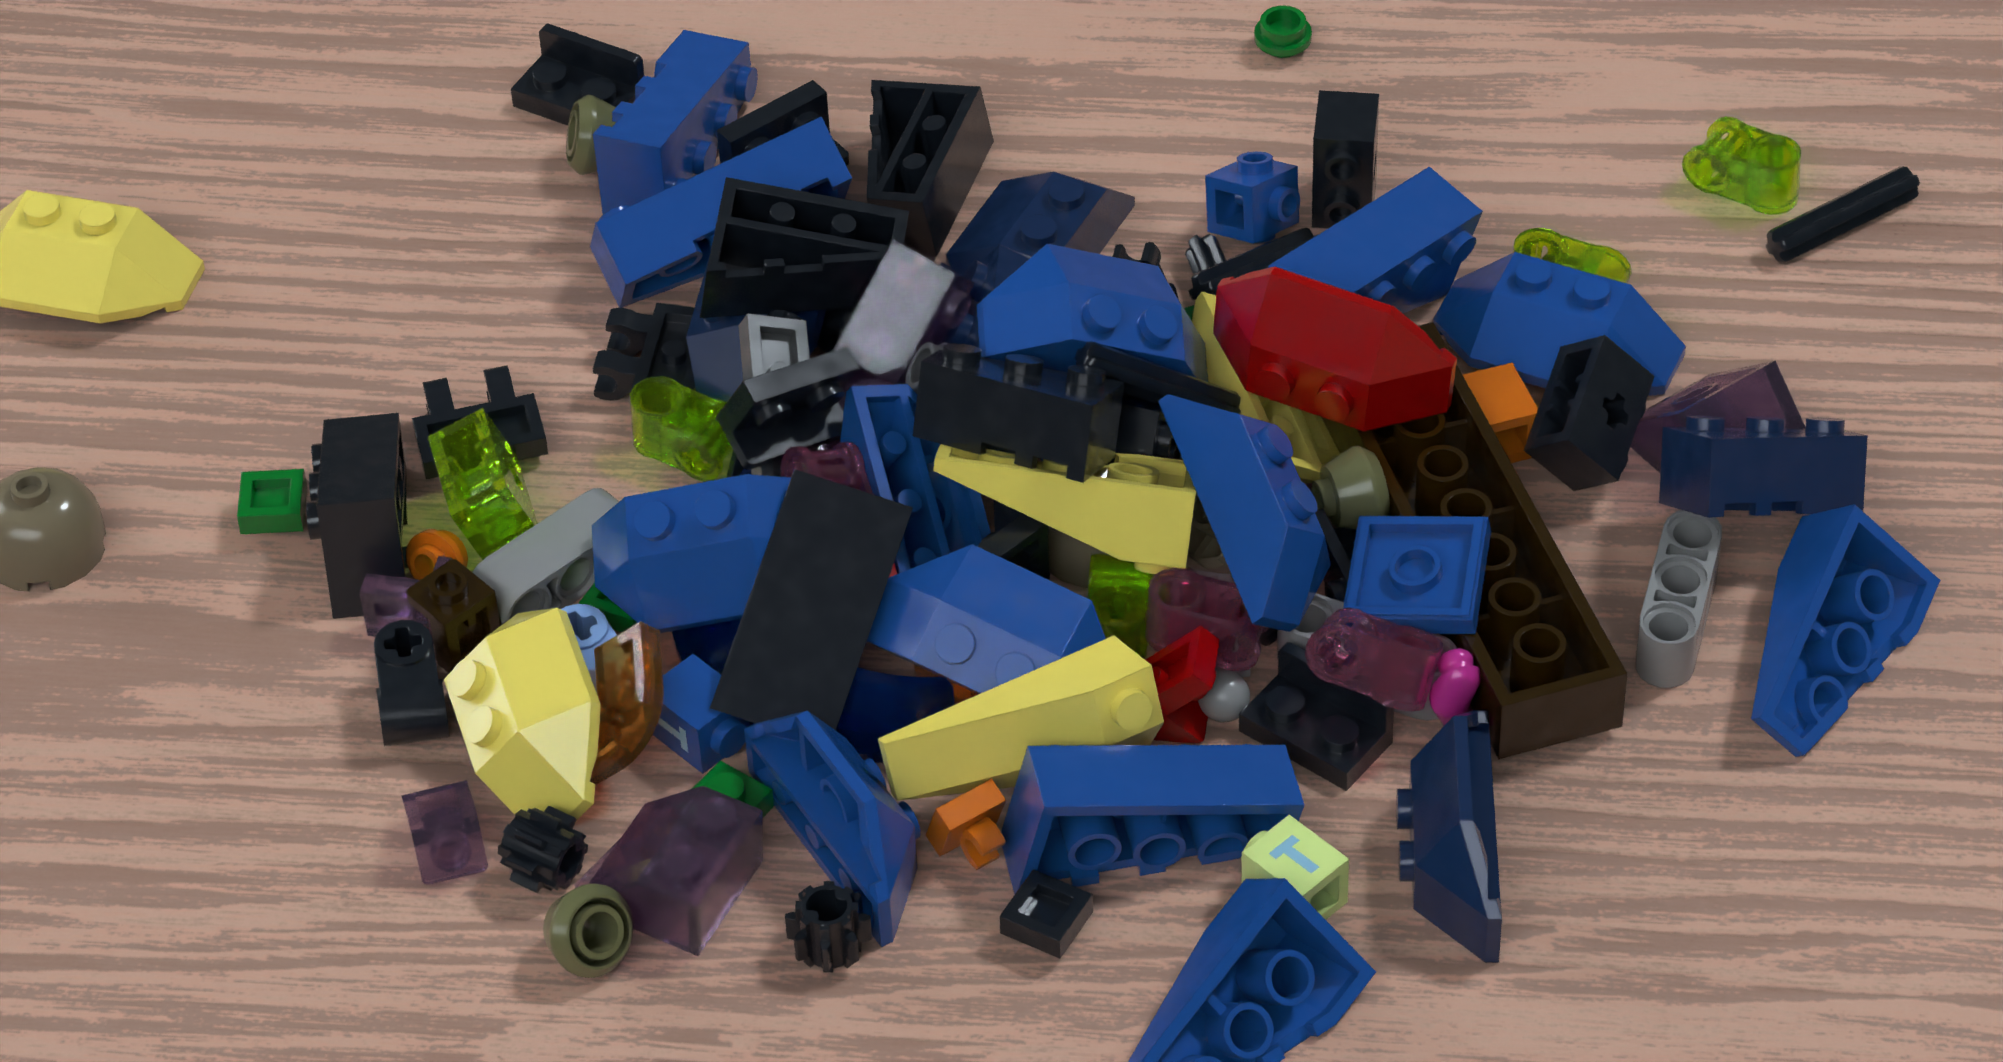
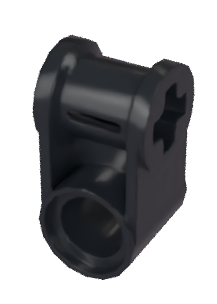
(409, 687)

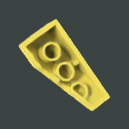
(1127, 509)
(1082, 699)

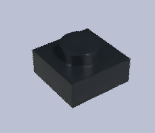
(1046, 913)

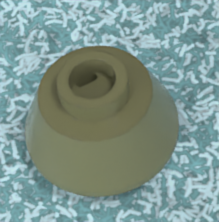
(584, 120)
(1352, 488)
(589, 930)

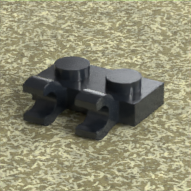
(662, 346)
(513, 416)

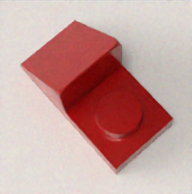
(1182, 677)

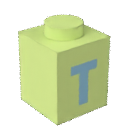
(1303, 860)

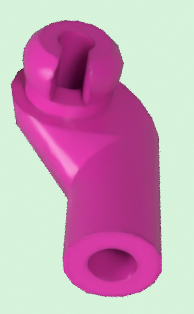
(1456, 686)

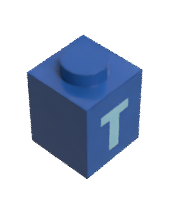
(689, 724)

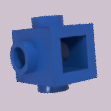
(1252, 198)

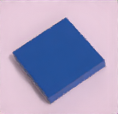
(1420, 571)

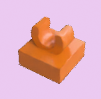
(971, 824)

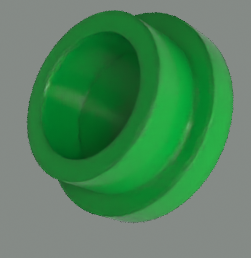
(1283, 32)

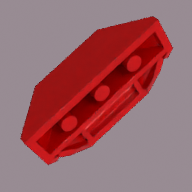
(1330, 350)

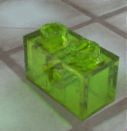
(482, 482)

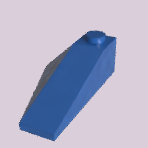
(1834, 618)
(1256, 982)

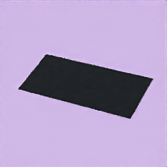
(812, 602)

